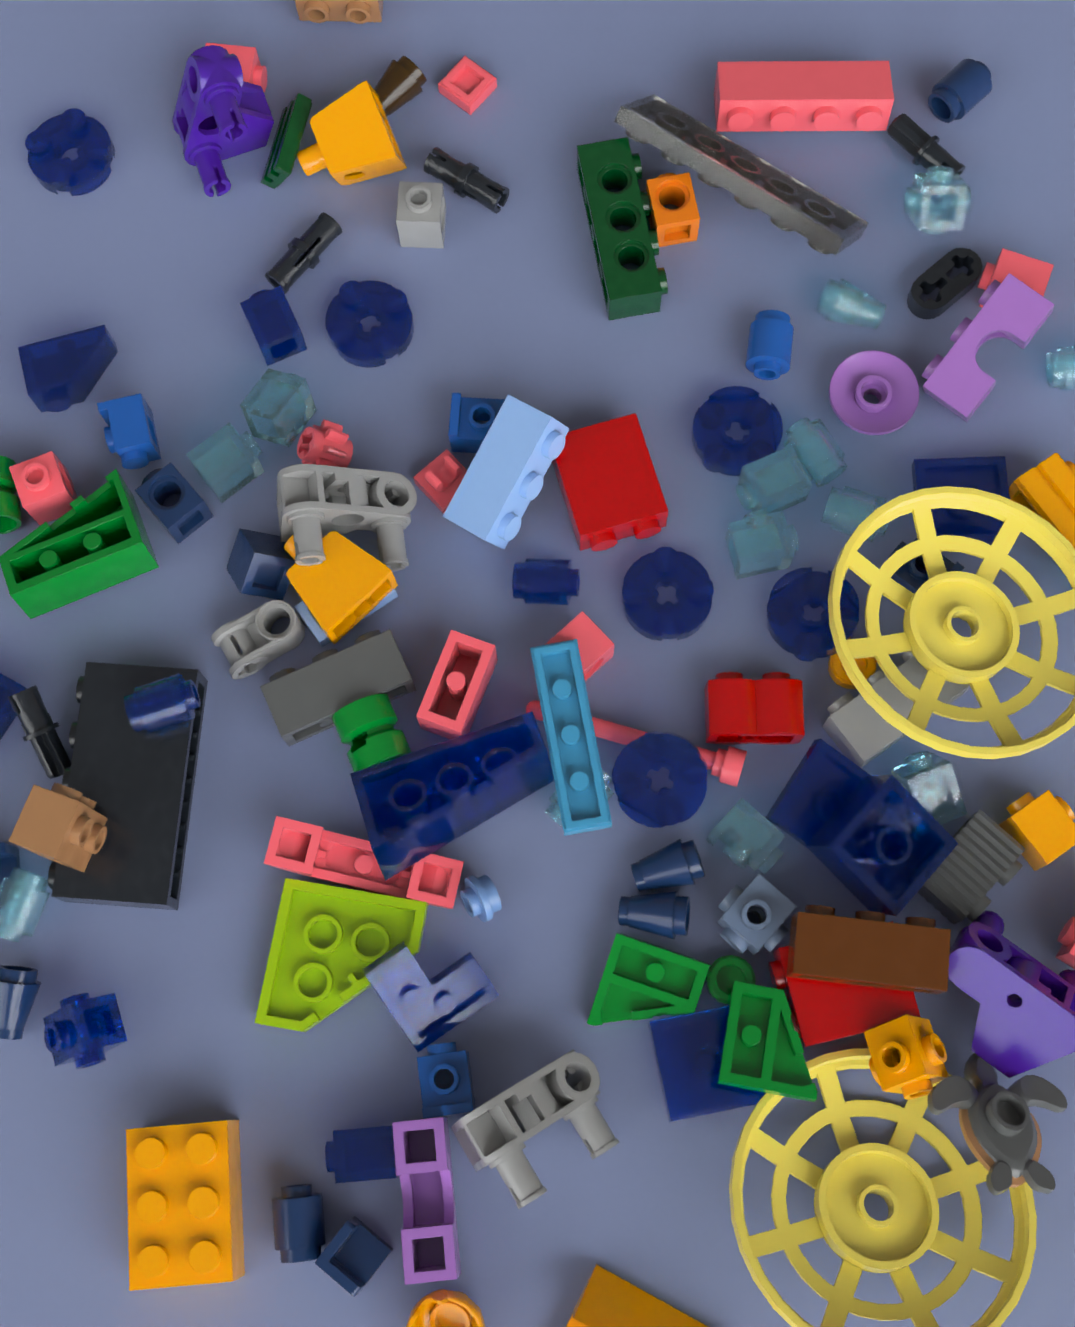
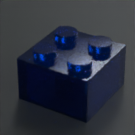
(882, 844)

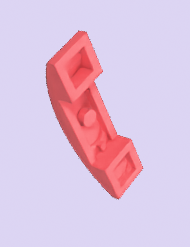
(351, 863)

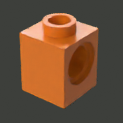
(678, 224)

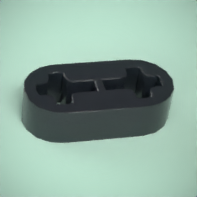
(950, 289)

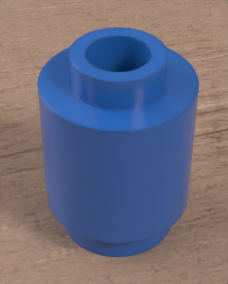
(770, 344)

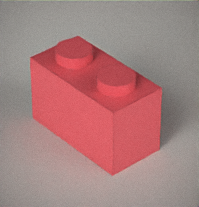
(457, 686)

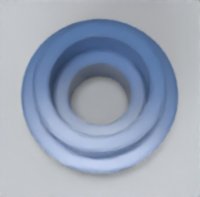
(480, 897)

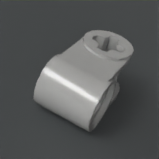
(255, 638)

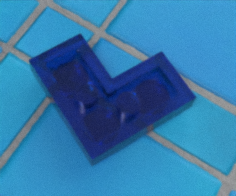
(426, 1006)

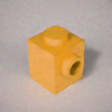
(1041, 826)

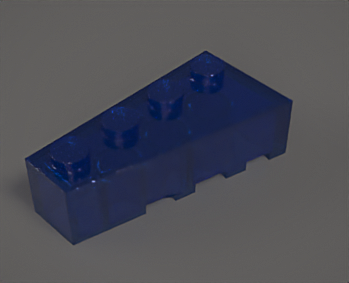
(448, 789)

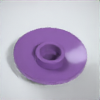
(880, 376)

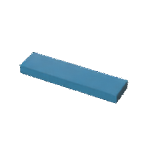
(571, 737)

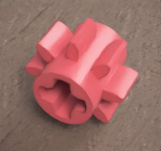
(325, 445)

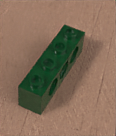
(624, 290)

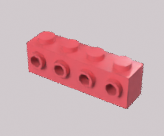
(803, 96)

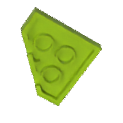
(322, 946)

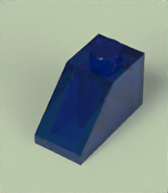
(66, 367)

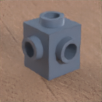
(764, 901)

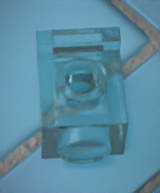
(748, 838)

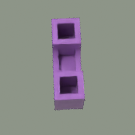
(1008, 312)
(428, 1199)

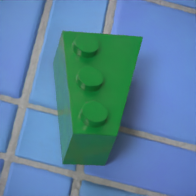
(80, 552)

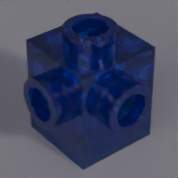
(84, 1030)

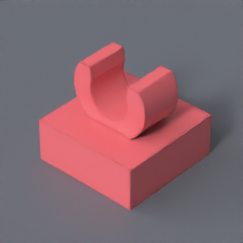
(441, 479)

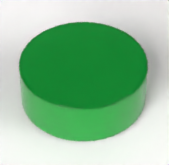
(723, 974)

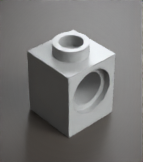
(421, 214)

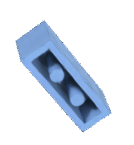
(506, 472)

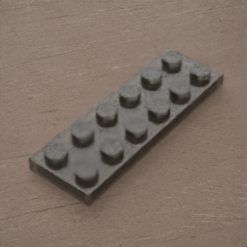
(741, 172)

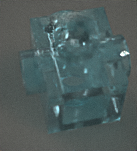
(947, 210)

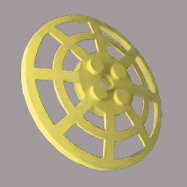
(963, 596)
(847, 1227)

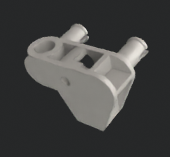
(344, 499)
(500, 1126)

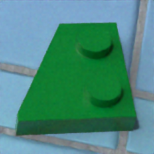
(646, 982)
(762, 1045)

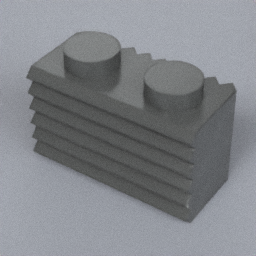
(979, 861)

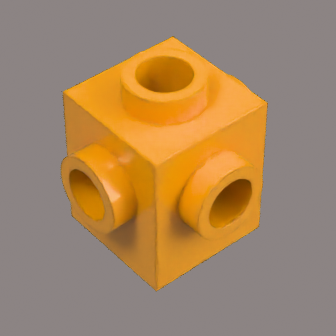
(906, 1056)

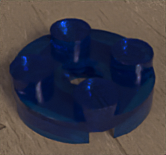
(60, 134)
(365, 299)
(716, 415)
(786, 612)
(667, 621)
(668, 805)

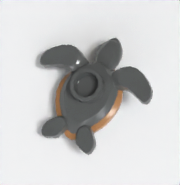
(999, 1123)

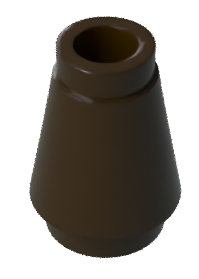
(399, 84)

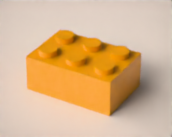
(184, 1205)

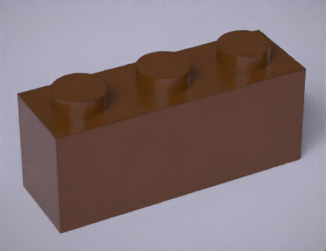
(869, 950)

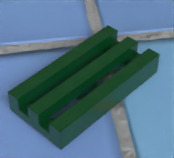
(287, 141)

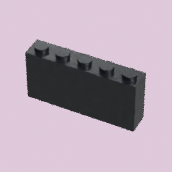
(138, 784)

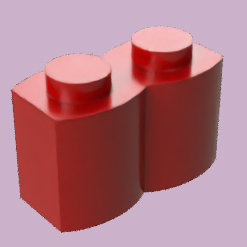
(754, 710)

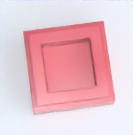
(467, 85)

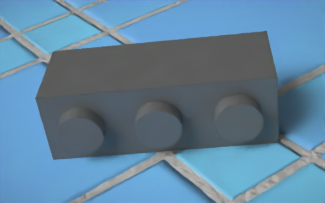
(308, 697)

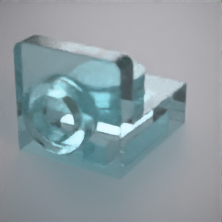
(932, 784)

